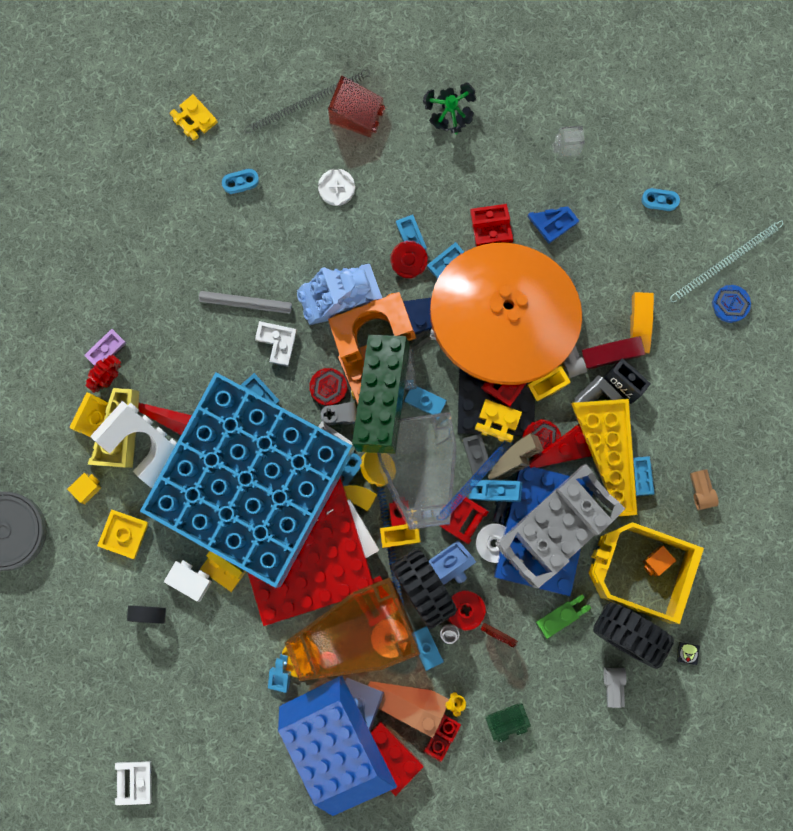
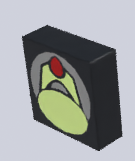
(688, 653)

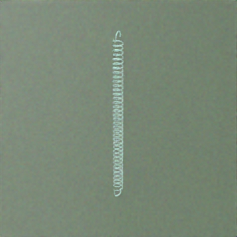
(729, 261)

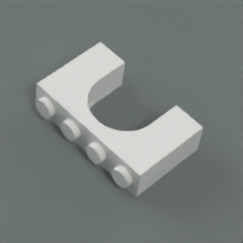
(125, 421)

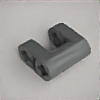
(596, 389)

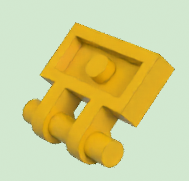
(198, 113)
(499, 415)

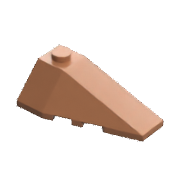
(413, 706)

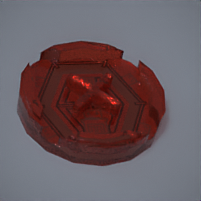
(499, 635)

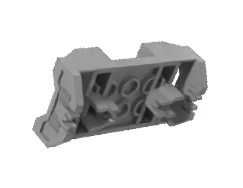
(561, 525)

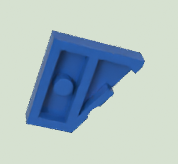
(553, 222)

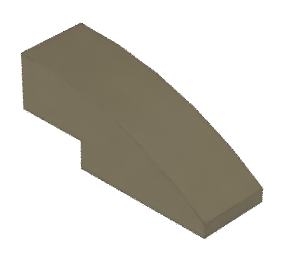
(516, 457)

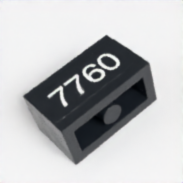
(627, 381)

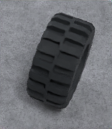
(424, 588)
(633, 635)

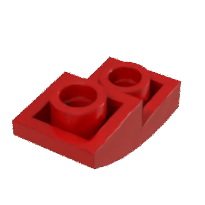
(442, 738)

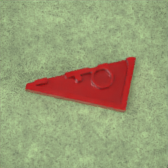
(566, 448)

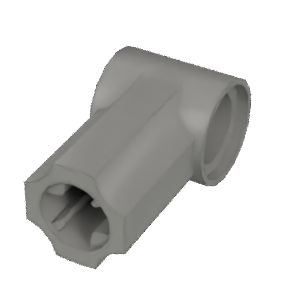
(574, 364)
(615, 681)

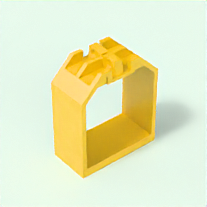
(683, 583)

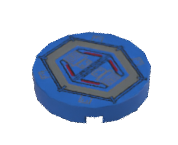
(731, 303)

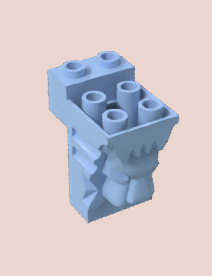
(337, 292)

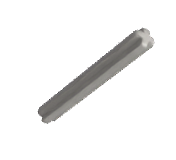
(245, 302)

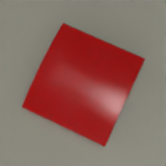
(491, 225)

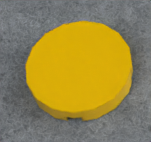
(371, 470)

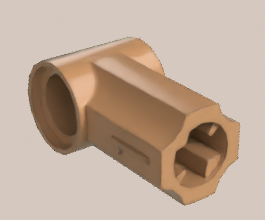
(704, 495)

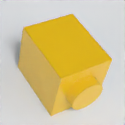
(84, 488)

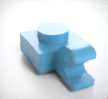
(279, 677)

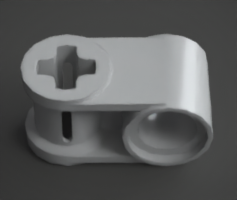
(344, 414)

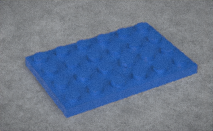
(536, 486)

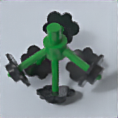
(450, 103)

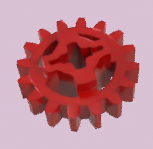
(103, 373)

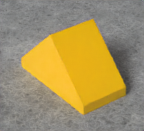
(549, 384)
(399, 536)

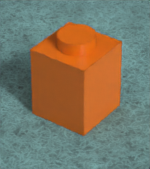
(658, 561)

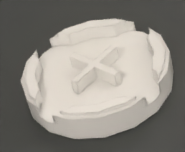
(336, 187)

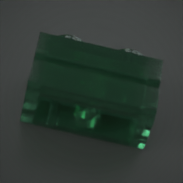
(507, 721)

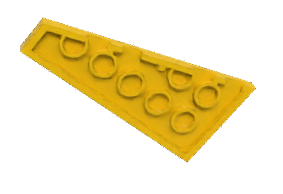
(610, 442)

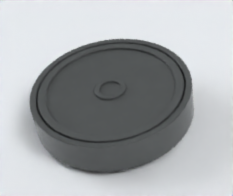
(20, 531)

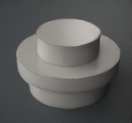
(449, 633)

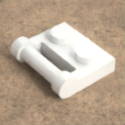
(139, 783)

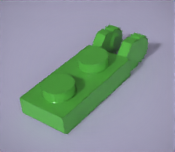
(561, 617)

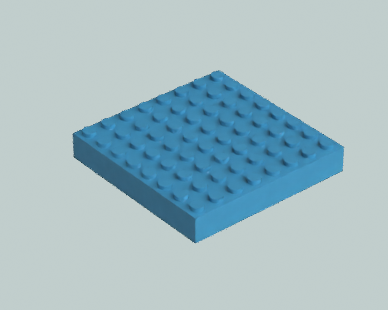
(247, 480)

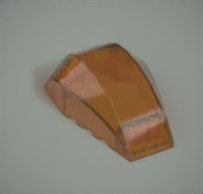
(355, 635)

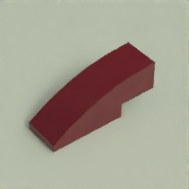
(613, 352)

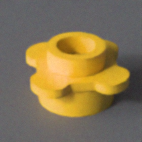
(460, 704)

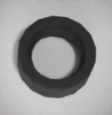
(146, 614)

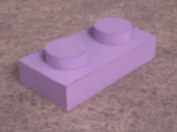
(108, 345)

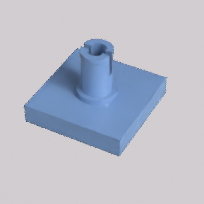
(452, 563)
(366, 698)

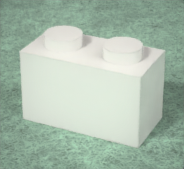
(188, 581)

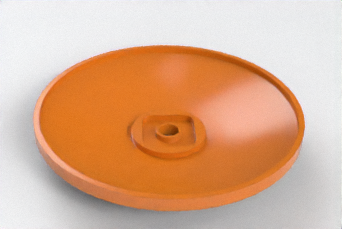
(501, 342)

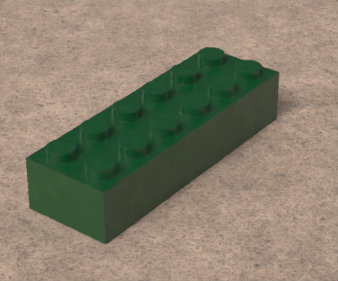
(381, 394)

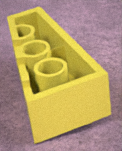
(124, 452)

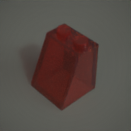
(355, 108)

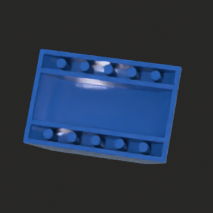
(333, 748)

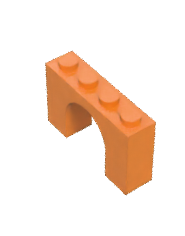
(346, 325)

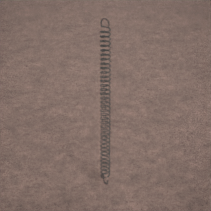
(299, 104)

